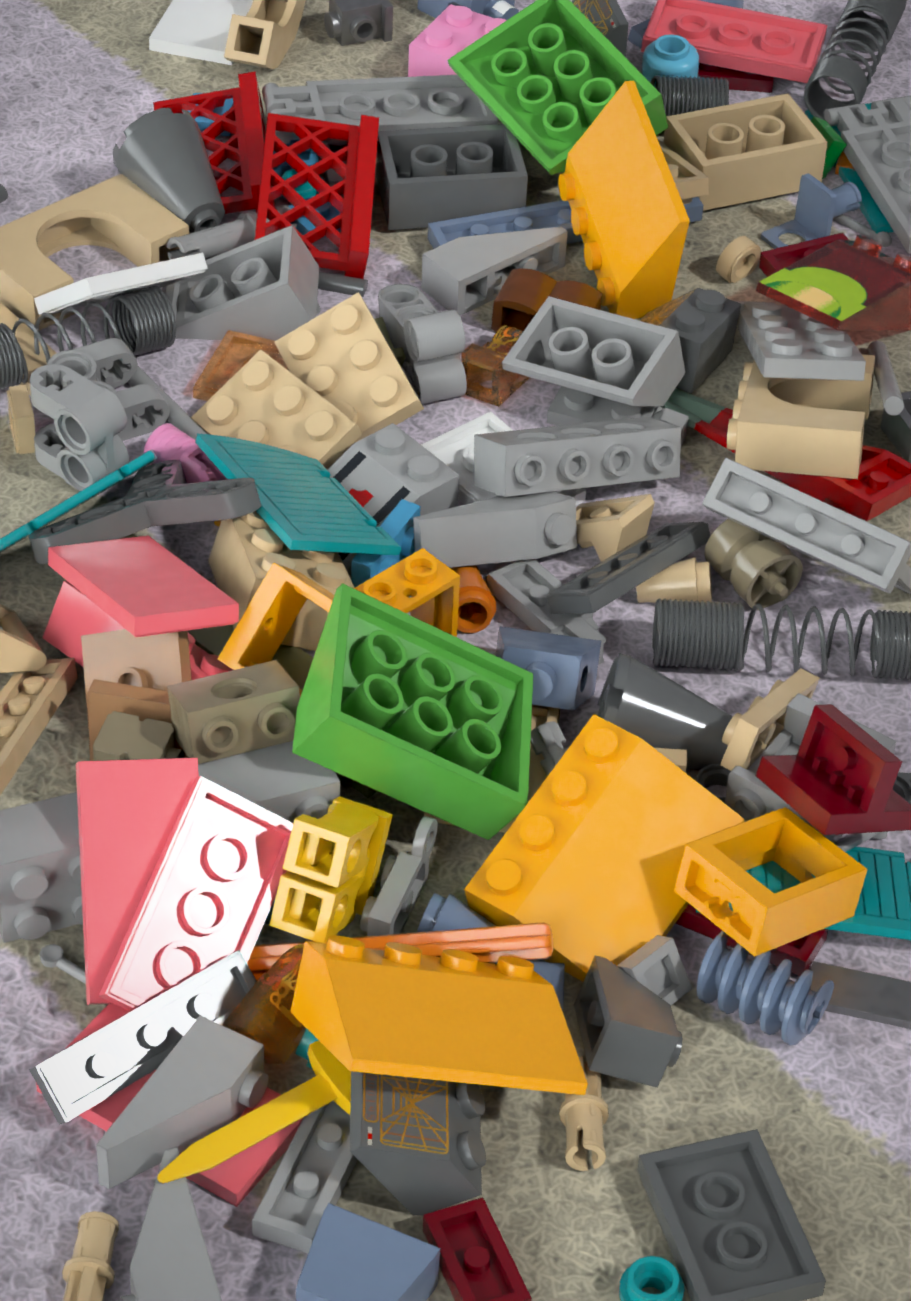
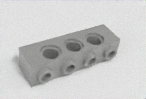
(576, 456)

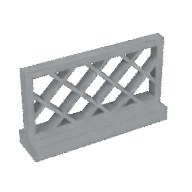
(810, 527)

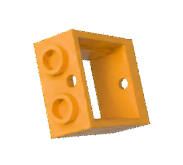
(427, 581)
(271, 616)
(760, 921)

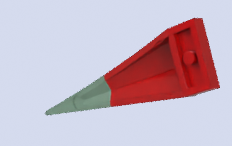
(882, 477)

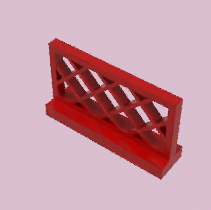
(248, 136)
(357, 187)

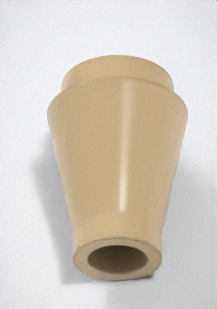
(679, 581)

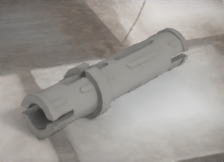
(218, 238)

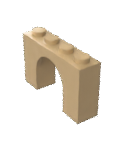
(105, 215)
(801, 423)

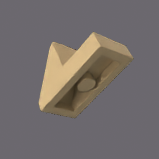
(613, 523)

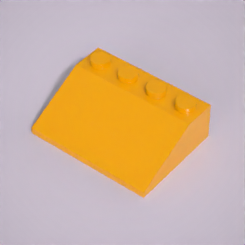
(626, 207)
(599, 849)
(436, 1016)

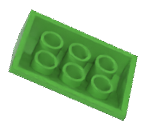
(550, 78)
(417, 715)

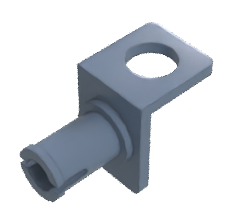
(815, 210)

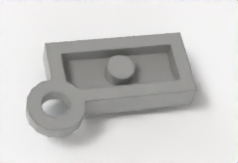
(400, 884)

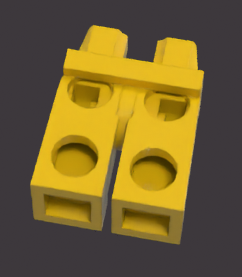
(330, 869)

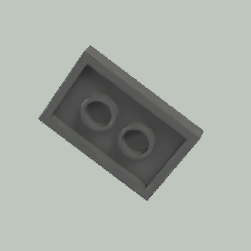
(730, 1221)

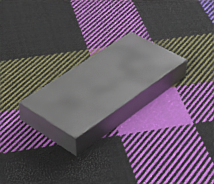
(865, 994)

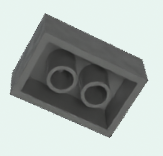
(448, 173)

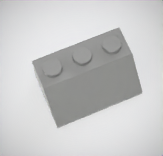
(599, 354)

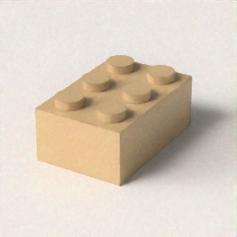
(748, 148)
(243, 557)

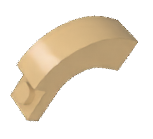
(264, 32)

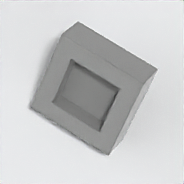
(659, 969)

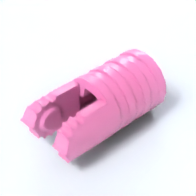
(174, 444)

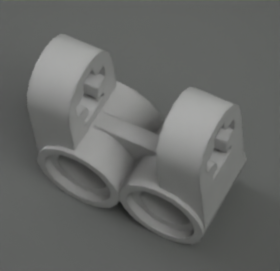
(110, 366)
(84, 421)

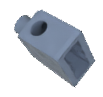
(555, 665)
(366, 1262)

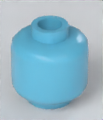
(670, 57)

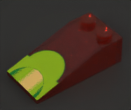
(847, 286)

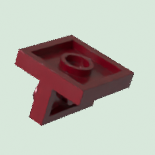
(839, 778)

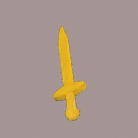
(329, 1085)

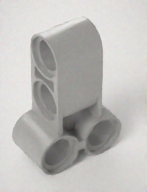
(429, 341)

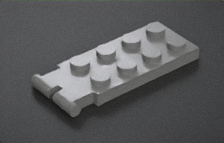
(397, 101)
(881, 155)
(797, 345)

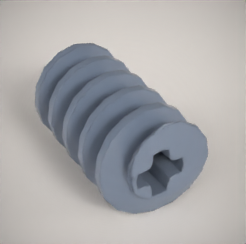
(761, 992)

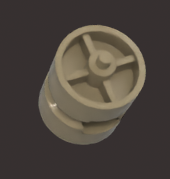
(753, 563)

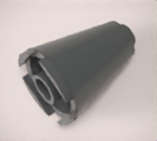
(171, 165)
(663, 712)

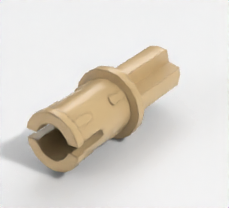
(584, 1123)
(89, 1268)

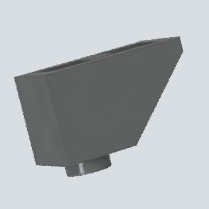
(625, 1026)

